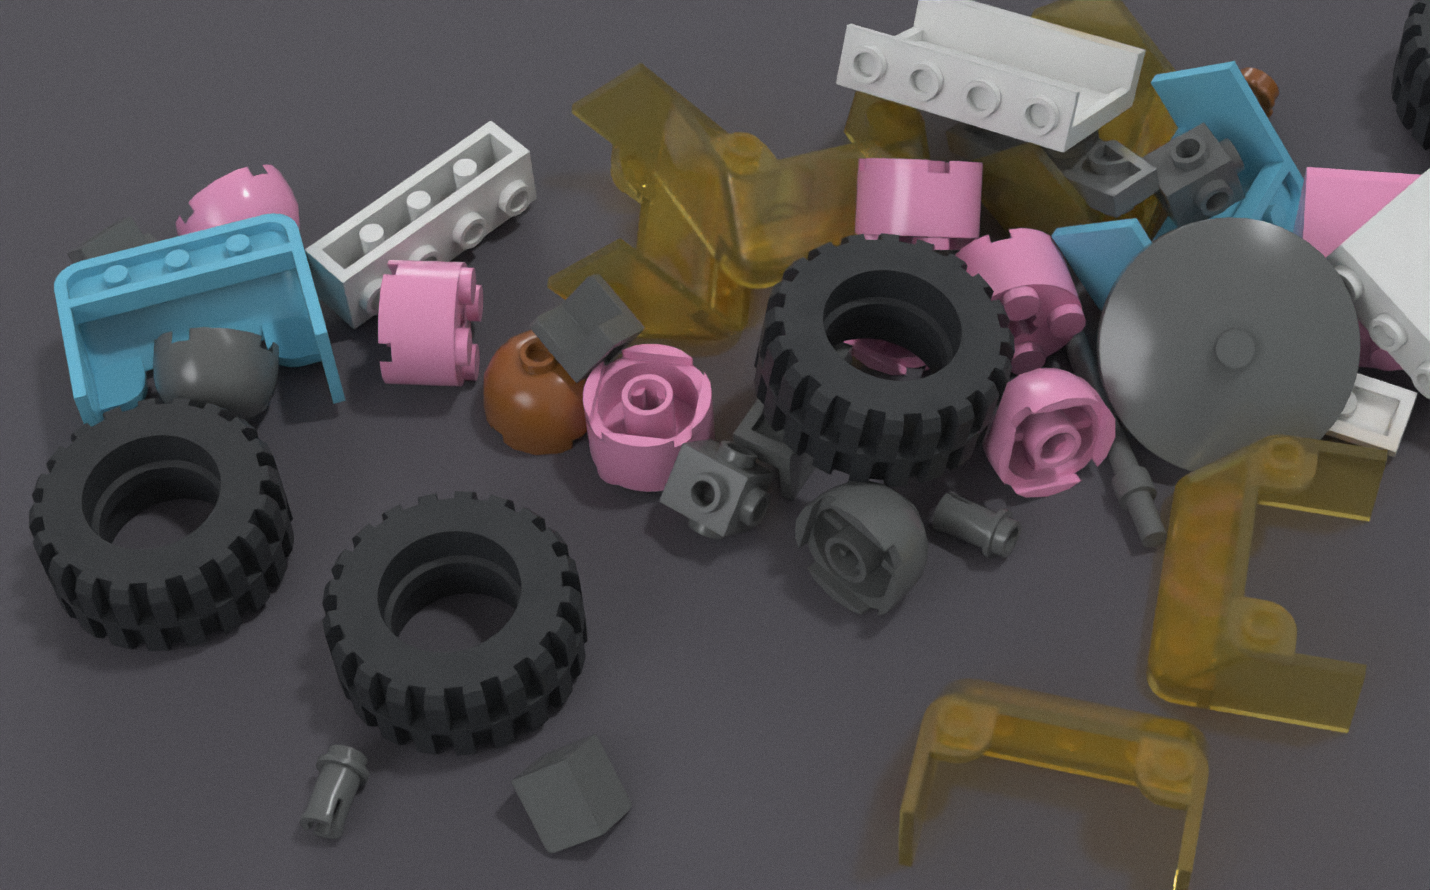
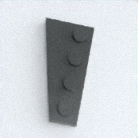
(1100, 171)

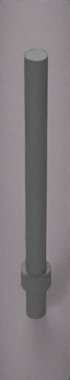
(1131, 482)

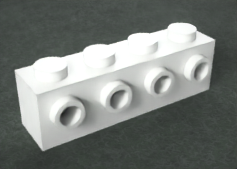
(423, 219)

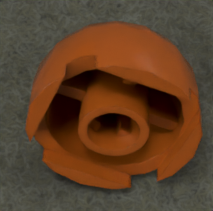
(533, 398)

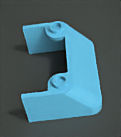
(1231, 111)
(226, 276)

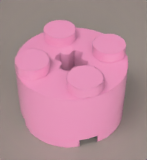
(919, 201)
(1034, 289)
(428, 322)
(644, 412)

